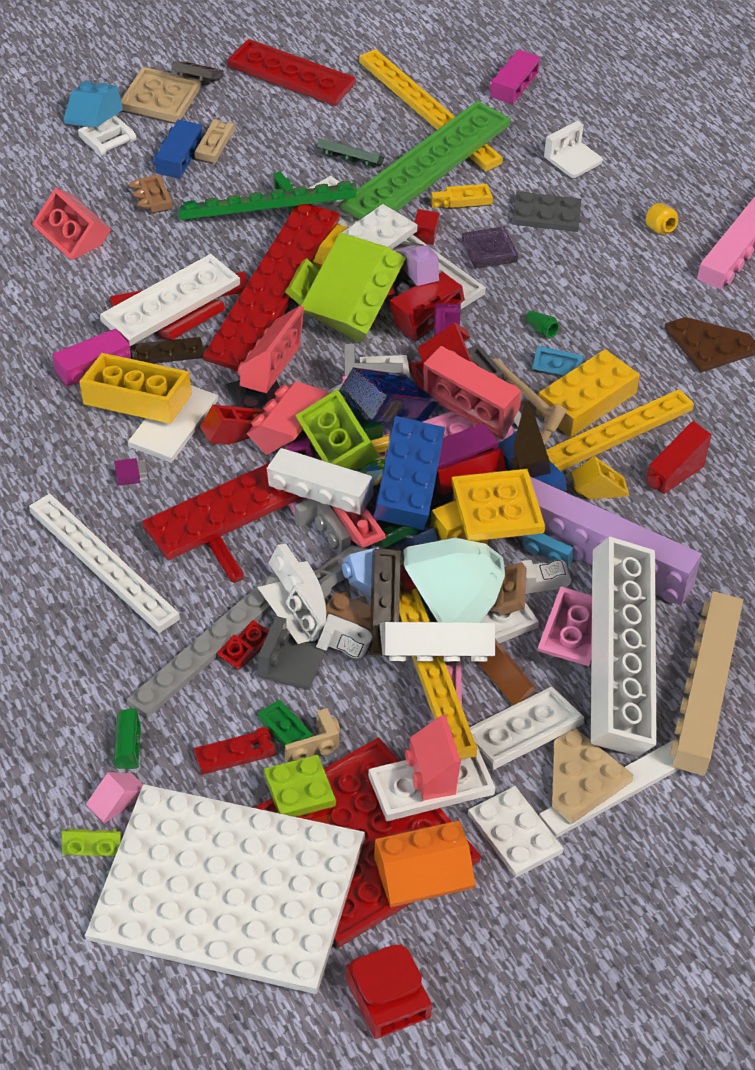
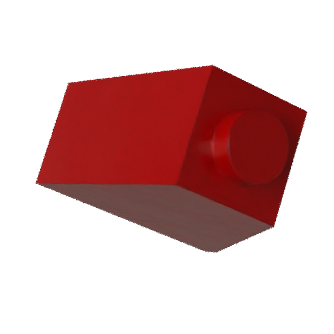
(679, 459)

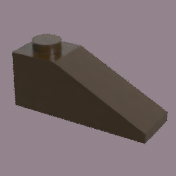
(529, 446)

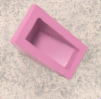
(114, 795)

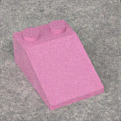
(569, 628)

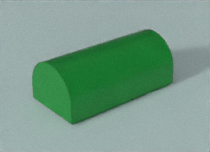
(127, 739)

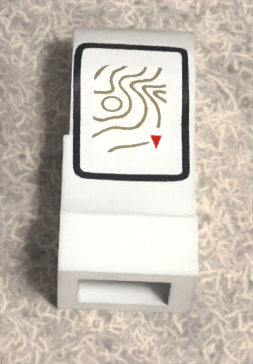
(546, 576)
(344, 637)

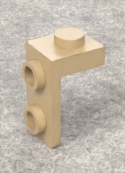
(320, 744)

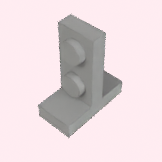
(349, 363)
(326, 520)

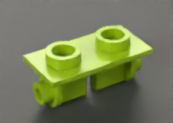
(91, 842)

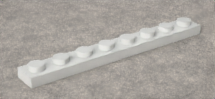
(104, 563)

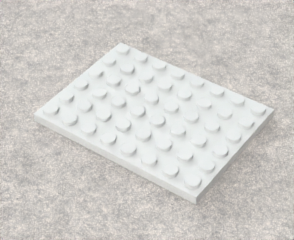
(227, 888)

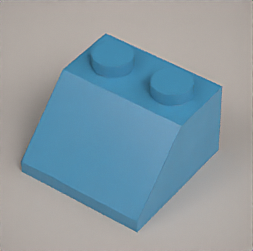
(92, 104)

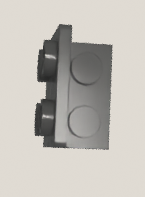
(286, 660)

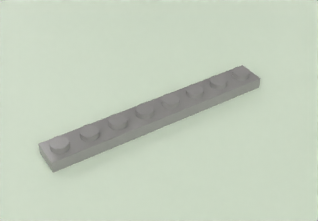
(200, 652)

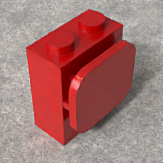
(388, 990)

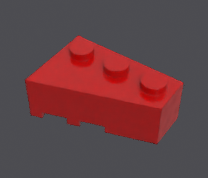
(415, 308)

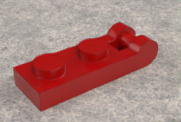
(234, 751)

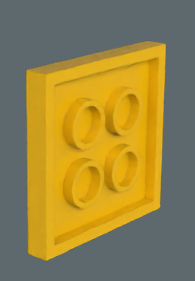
(497, 505)

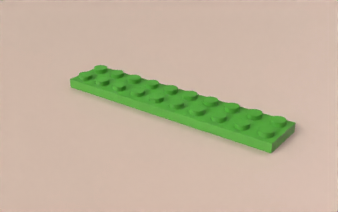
(428, 160)

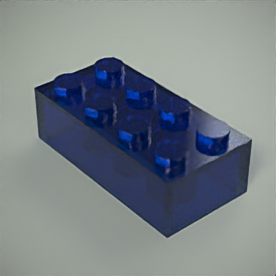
(386, 395)

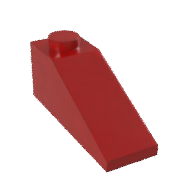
(228, 423)

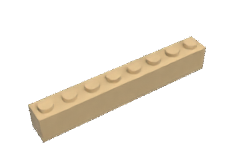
(708, 683)

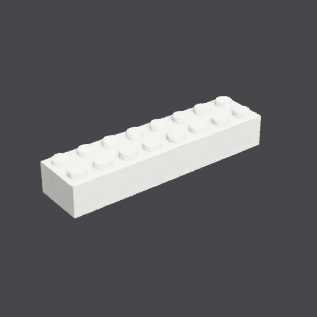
(623, 647)

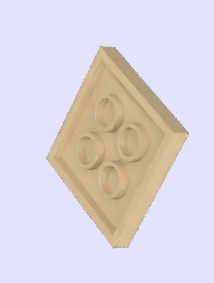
(160, 94)

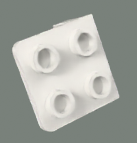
(569, 153)

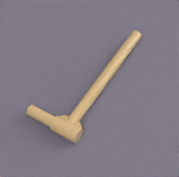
(552, 414)

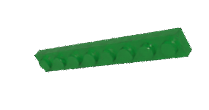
(260, 201)

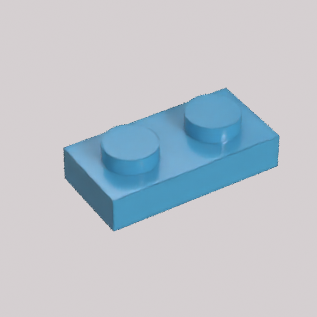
(556, 361)
(548, 547)

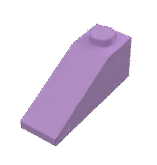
(420, 264)

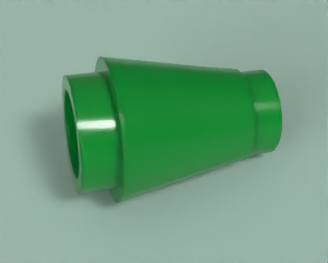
(543, 323)

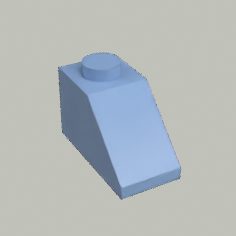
(358, 570)

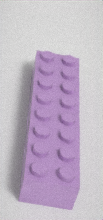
(587, 526)

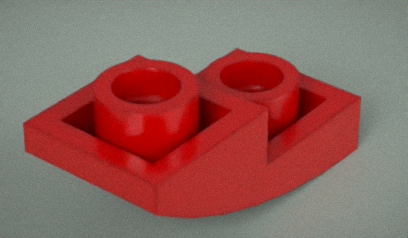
(246, 646)

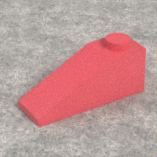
(361, 527)

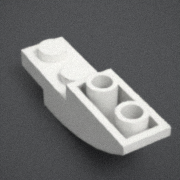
(306, 596)

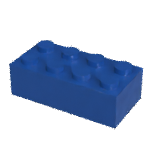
(409, 473)

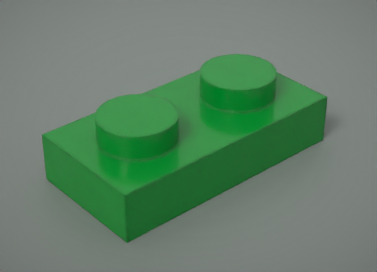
(283, 724)

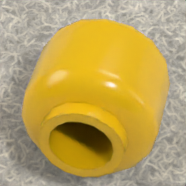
(661, 218)

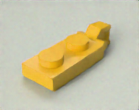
(462, 196)

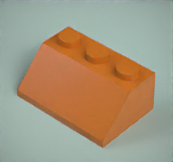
(424, 863)

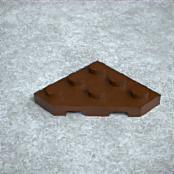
(710, 344)

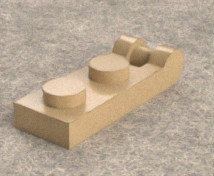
(214, 141)

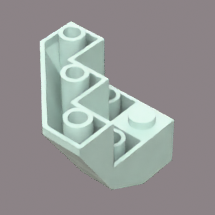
(456, 578)

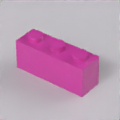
(514, 76)
(77, 359)

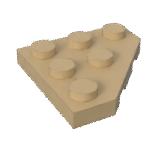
(583, 776)

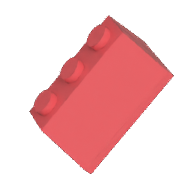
(70, 224)
(278, 422)

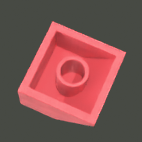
(434, 760)

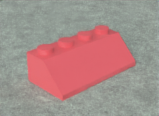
(272, 352)
(471, 391)

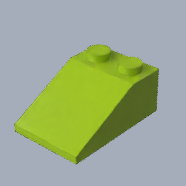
(337, 433)

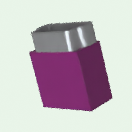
(130, 471)

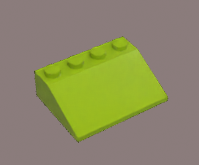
(352, 285)

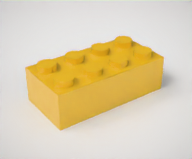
(136, 388)
(591, 391)

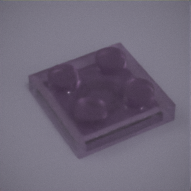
(489, 247)

